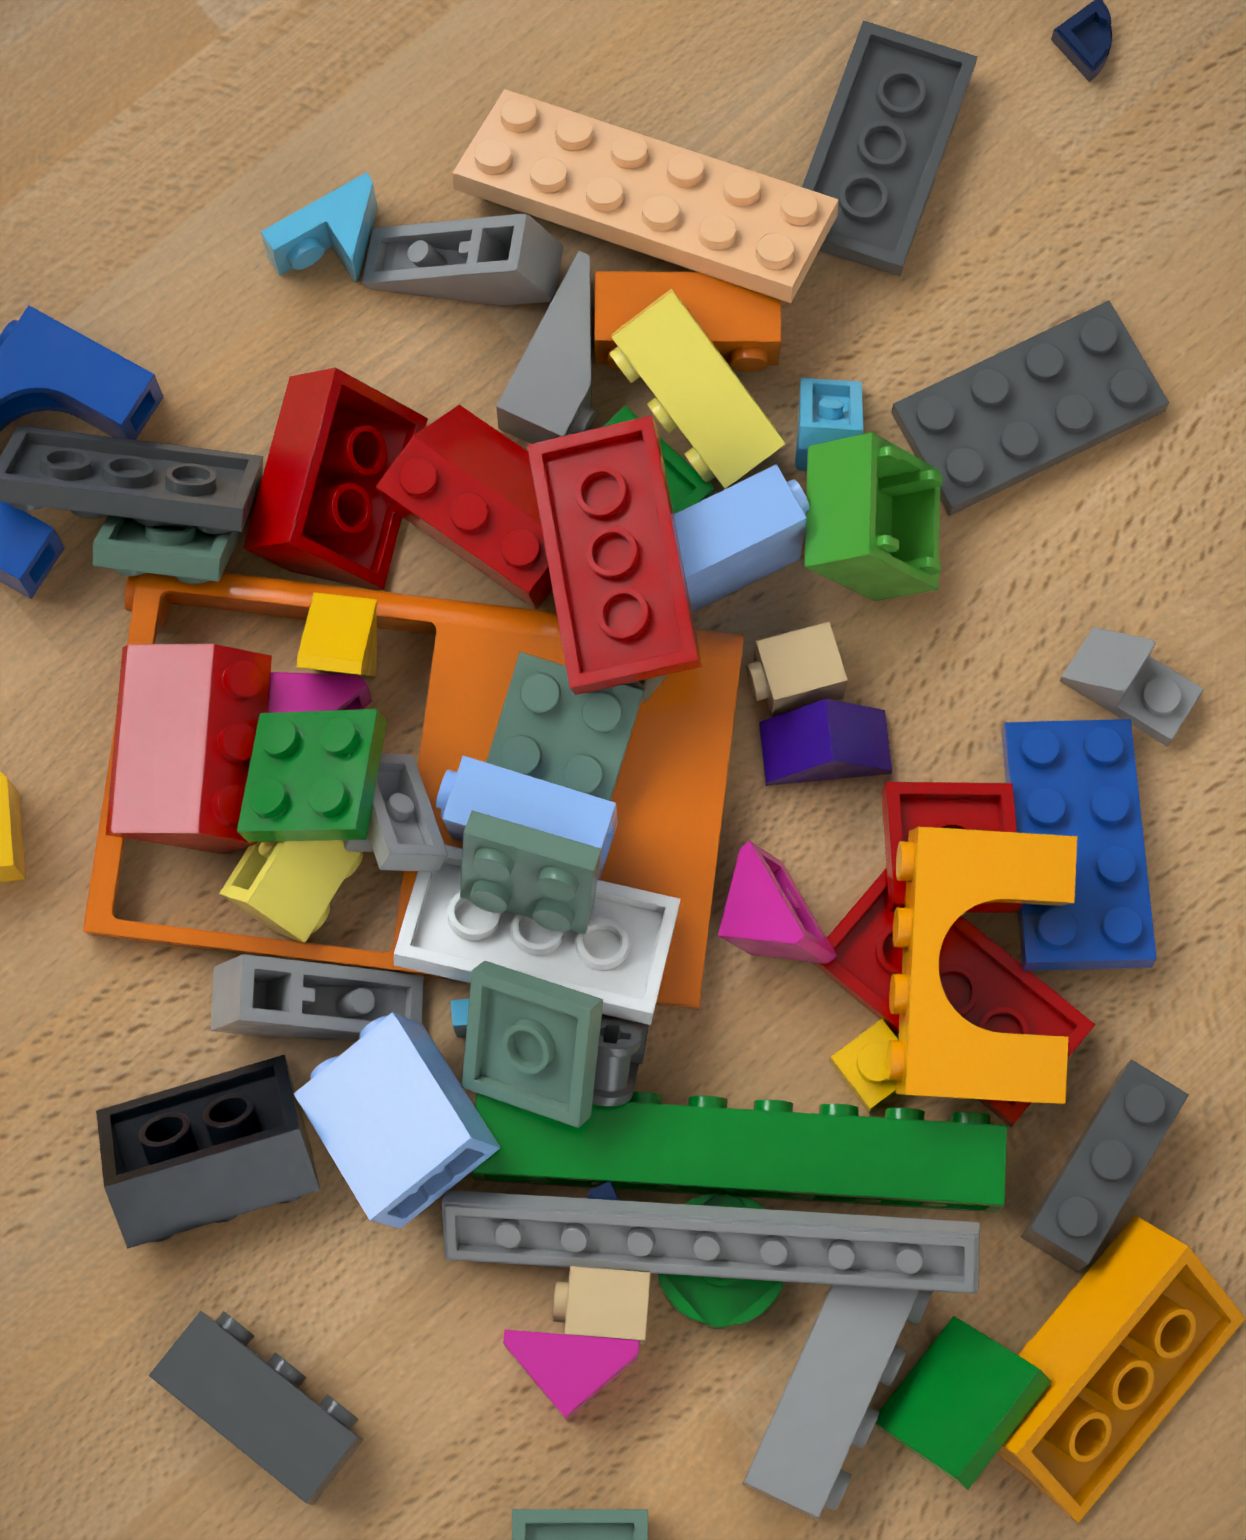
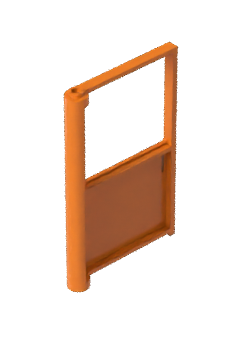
(664, 795)

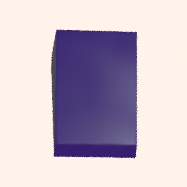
(825, 743)

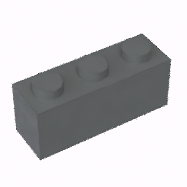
(1104, 1166)
(258, 1405)

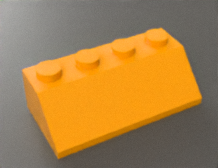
(1117, 1363)

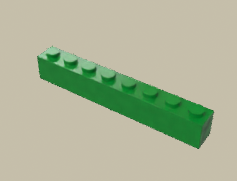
(756, 1152)

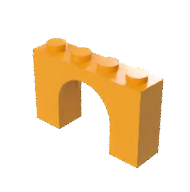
(936, 1046)

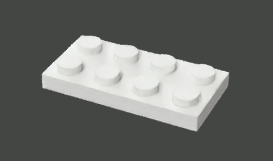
(615, 959)

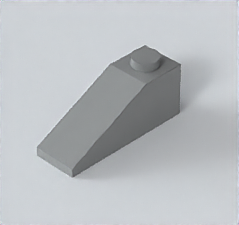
(467, 260)
(553, 382)
(307, 998)

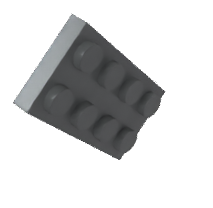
(887, 142)
(1030, 406)
(129, 479)

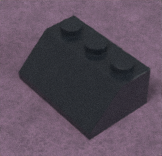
(205, 1152)

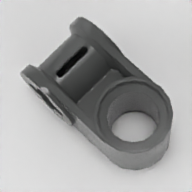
(618, 1060)

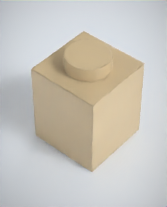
(797, 669)
(603, 1303)

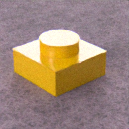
(864, 1065)

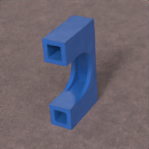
(66, 372)

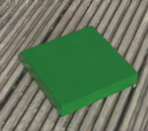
(961, 1401)

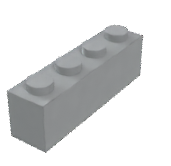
(830, 1395)

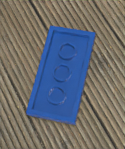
(1084, 785)

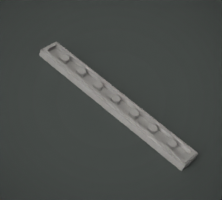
(713, 1241)

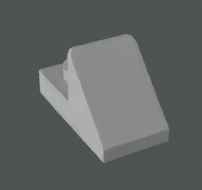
(1129, 683)
(402, 820)

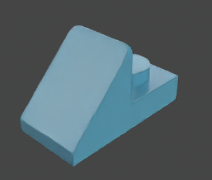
(335, 220)
(827, 413)

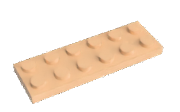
(646, 195)

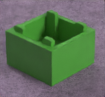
(873, 517)

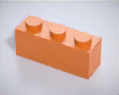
(735, 319)

